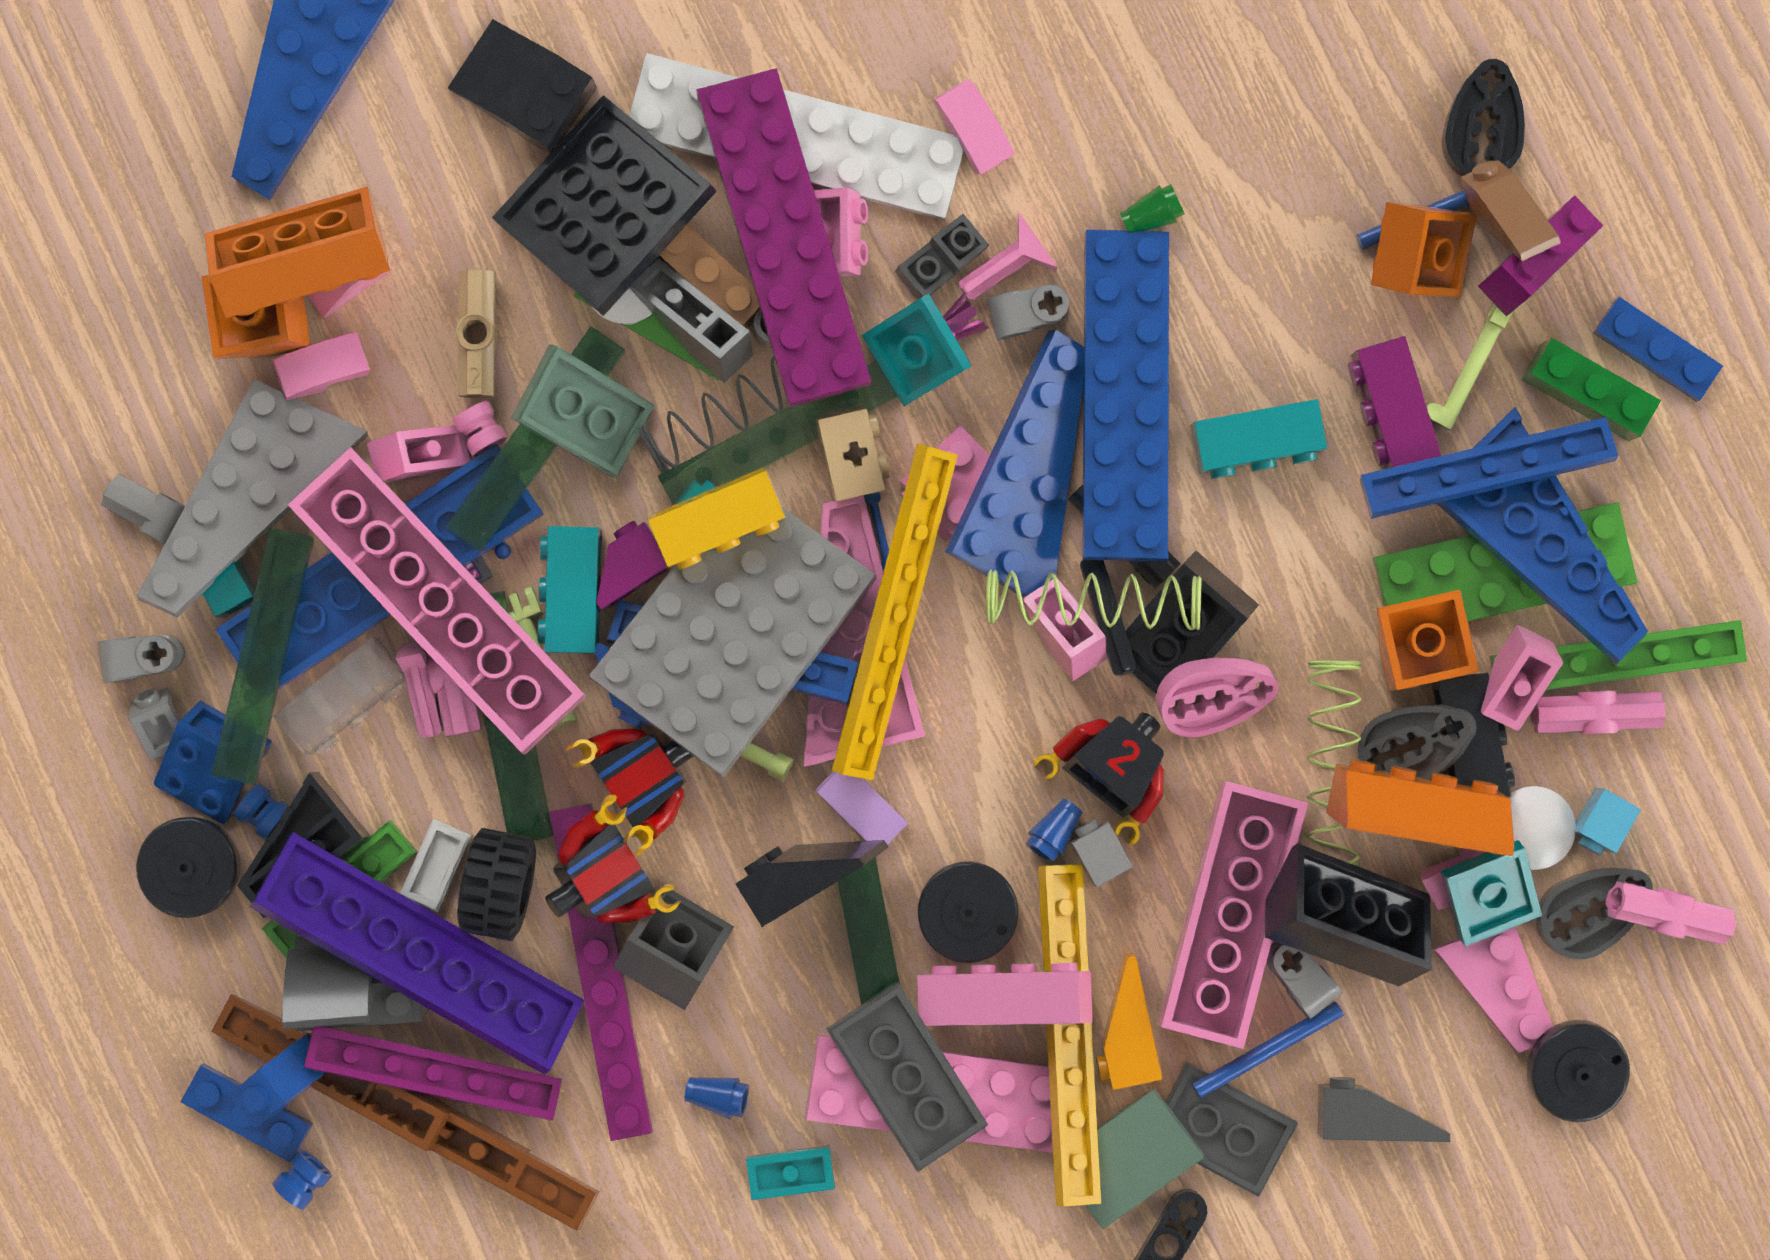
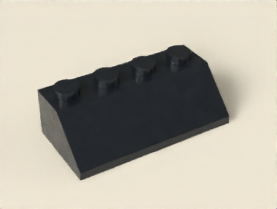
(1350, 916)

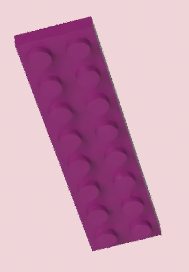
(783, 237)

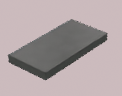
(907, 1076)

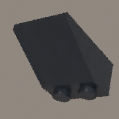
(523, 86)
(1170, 641)
(791, 877)

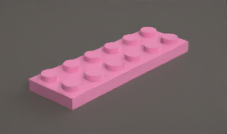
(1006, 1092)

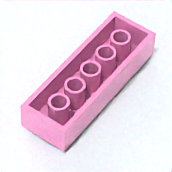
(1224, 926)

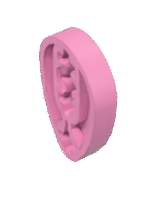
(1205, 677)

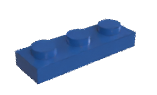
(1658, 349)
(210, 1096)

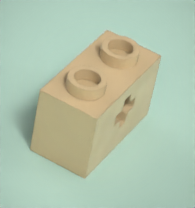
(835, 433)

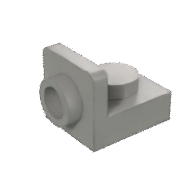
(154, 720)

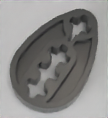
(1424, 721)
(1575, 893)

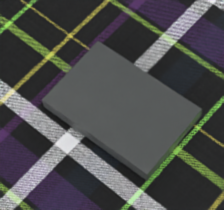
(1232, 1129)

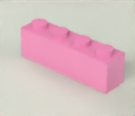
(1005, 997)

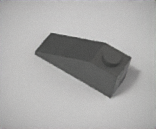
(694, 320)
(1360, 1114)

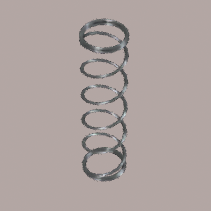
(661, 461)

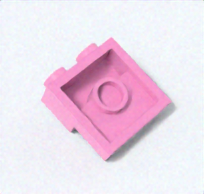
(842, 215)
(966, 474)

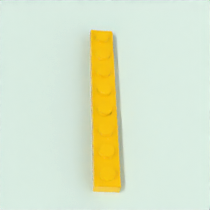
(894, 612)
(1069, 1044)

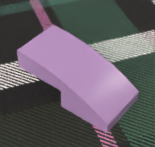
(862, 807)

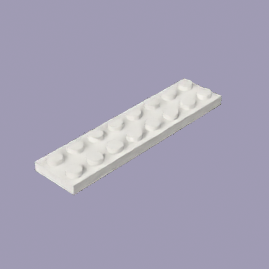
(841, 145)

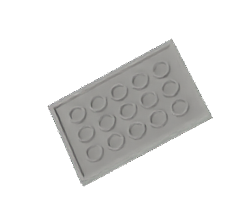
(732, 638)

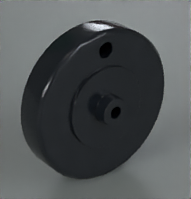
(188, 867)
(967, 911)
(1578, 1071)

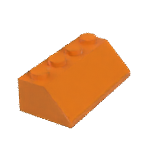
(296, 253)
(1421, 808)

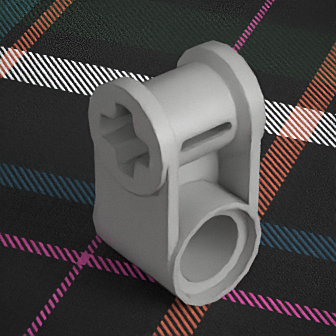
(1019, 313)
(134, 657)
(1305, 982)

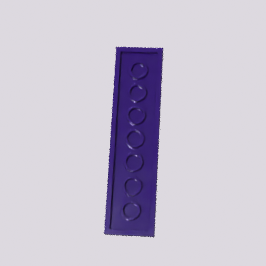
(417, 953)

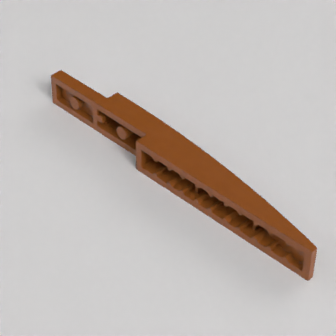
(423, 1122)

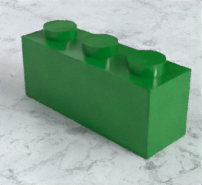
(1590, 389)

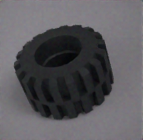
(496, 884)

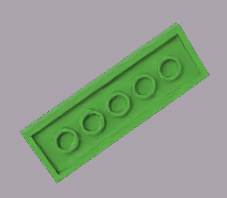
(1484, 581)

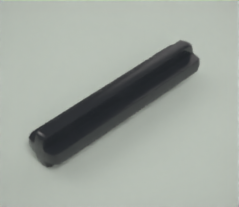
(1117, 642)

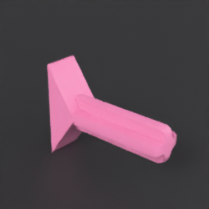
(1006, 262)
(413, 662)

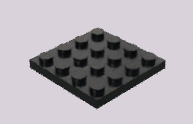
(604, 205)

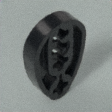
(1470, 102)

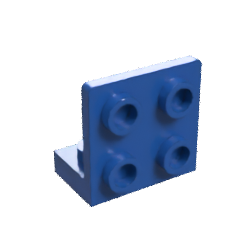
(190, 762)

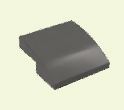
(324, 990)

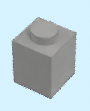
(1100, 852)

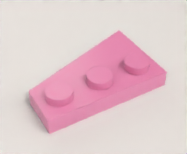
(1501, 984)

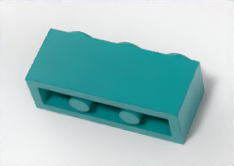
(1259, 438)
(570, 589)

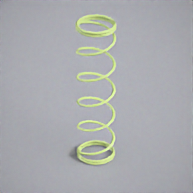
(994, 610)
(1328, 666)

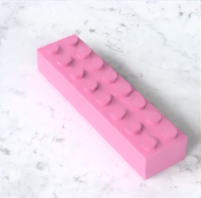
(437, 601)

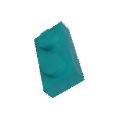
(790, 1172)

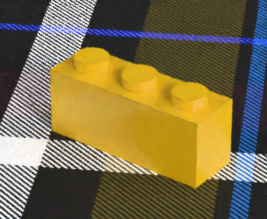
(716, 519)

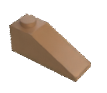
(1507, 210)

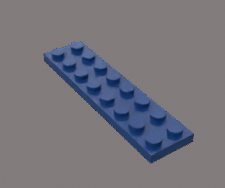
(1126, 395)
(339, 607)

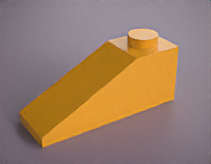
(1128, 1038)

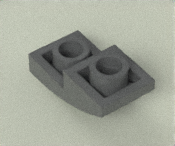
(942, 257)

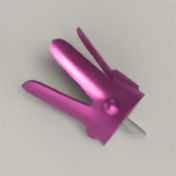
(959, 316)

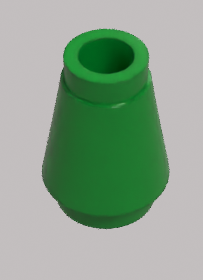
(1153, 210)

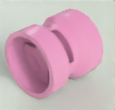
(480, 428)

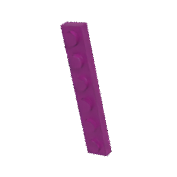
(432, 1073)

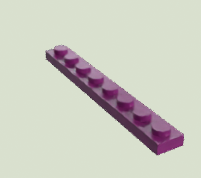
(607, 1010)

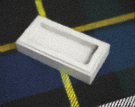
(436, 865)

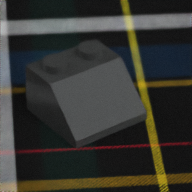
(673, 949)

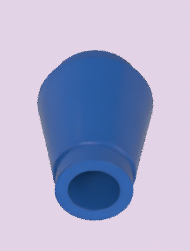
(1054, 831)
(719, 1095)

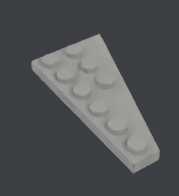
(254, 474)

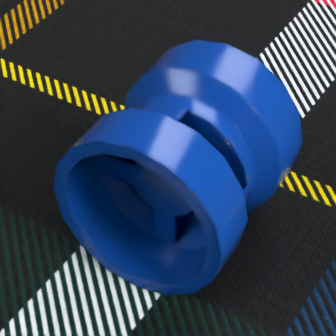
(257, 813)
(304, 1177)

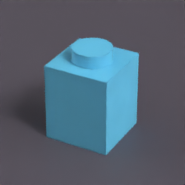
(1605, 821)

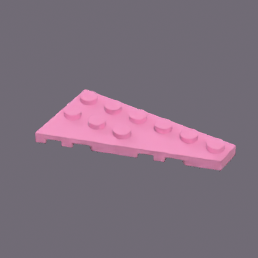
(850, 529)

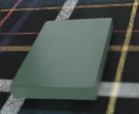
(582, 411)
(1139, 1155)

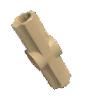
(475, 307)

